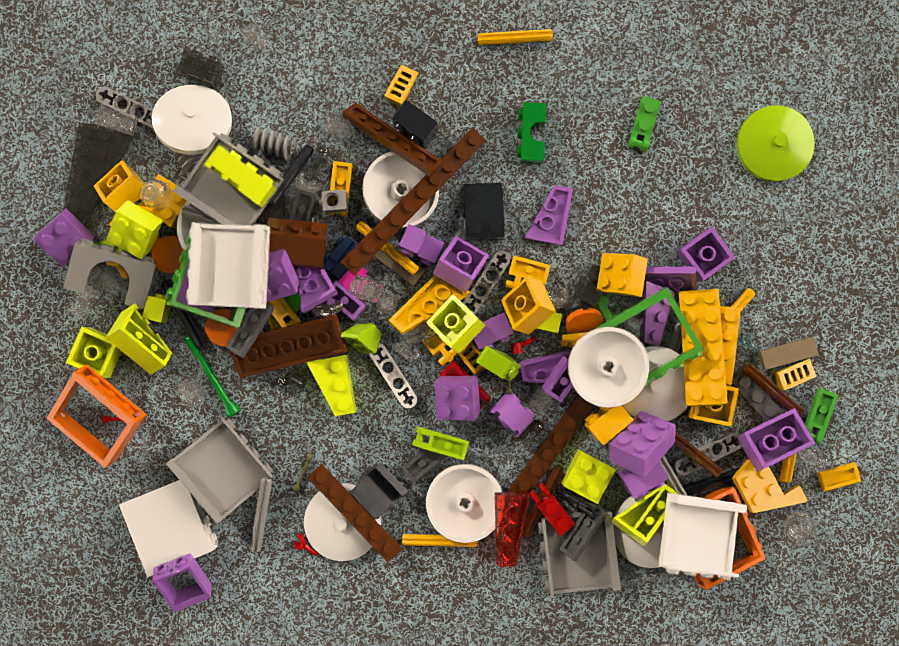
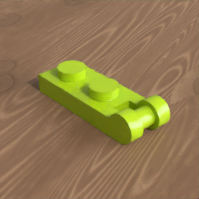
(441, 443)

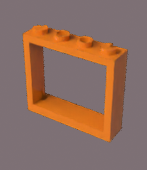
(111, 399)
(748, 535)

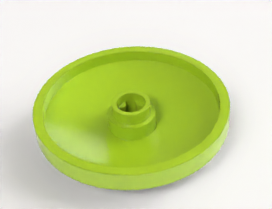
(775, 143)

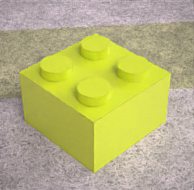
(134, 229)
(455, 324)
(94, 350)
(588, 476)

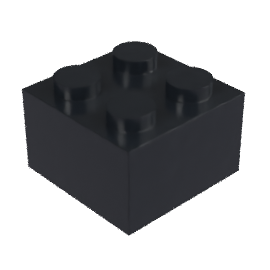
(415, 124)

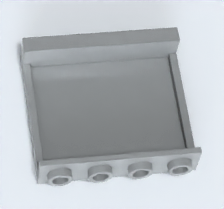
(218, 197)
(220, 470)
(593, 570)

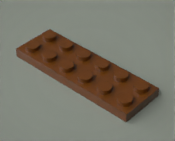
(292, 346)

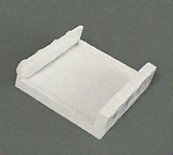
(228, 265)
(168, 525)
(699, 536)

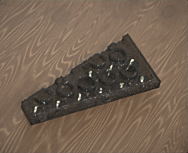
(94, 155)

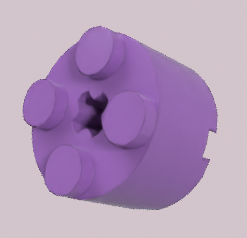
(511, 414)

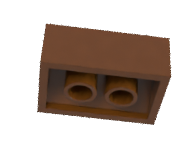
(302, 241)

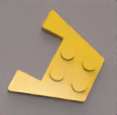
(762, 491)

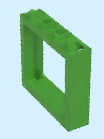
(171, 295)
(676, 362)

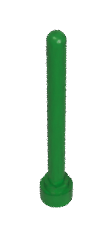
(230, 407)

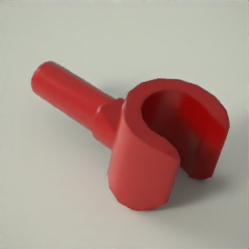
(517, 347)
(303, 545)

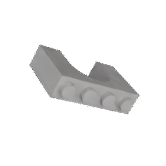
(87, 255)

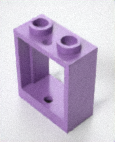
(185, 597)

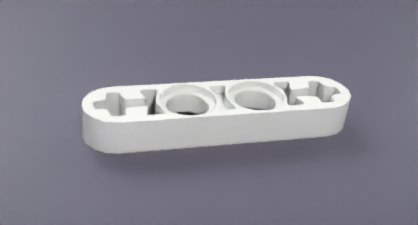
(390, 377)

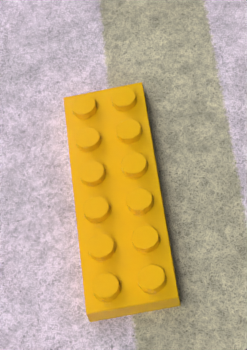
(706, 374)

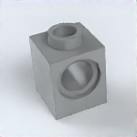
(342, 205)

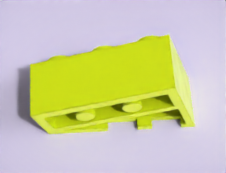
(241, 176)
(138, 341)
(335, 382)
(645, 516)

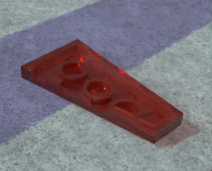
(509, 525)

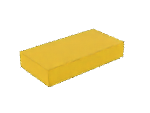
(839, 476)

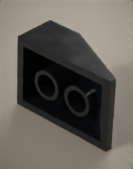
(484, 211)

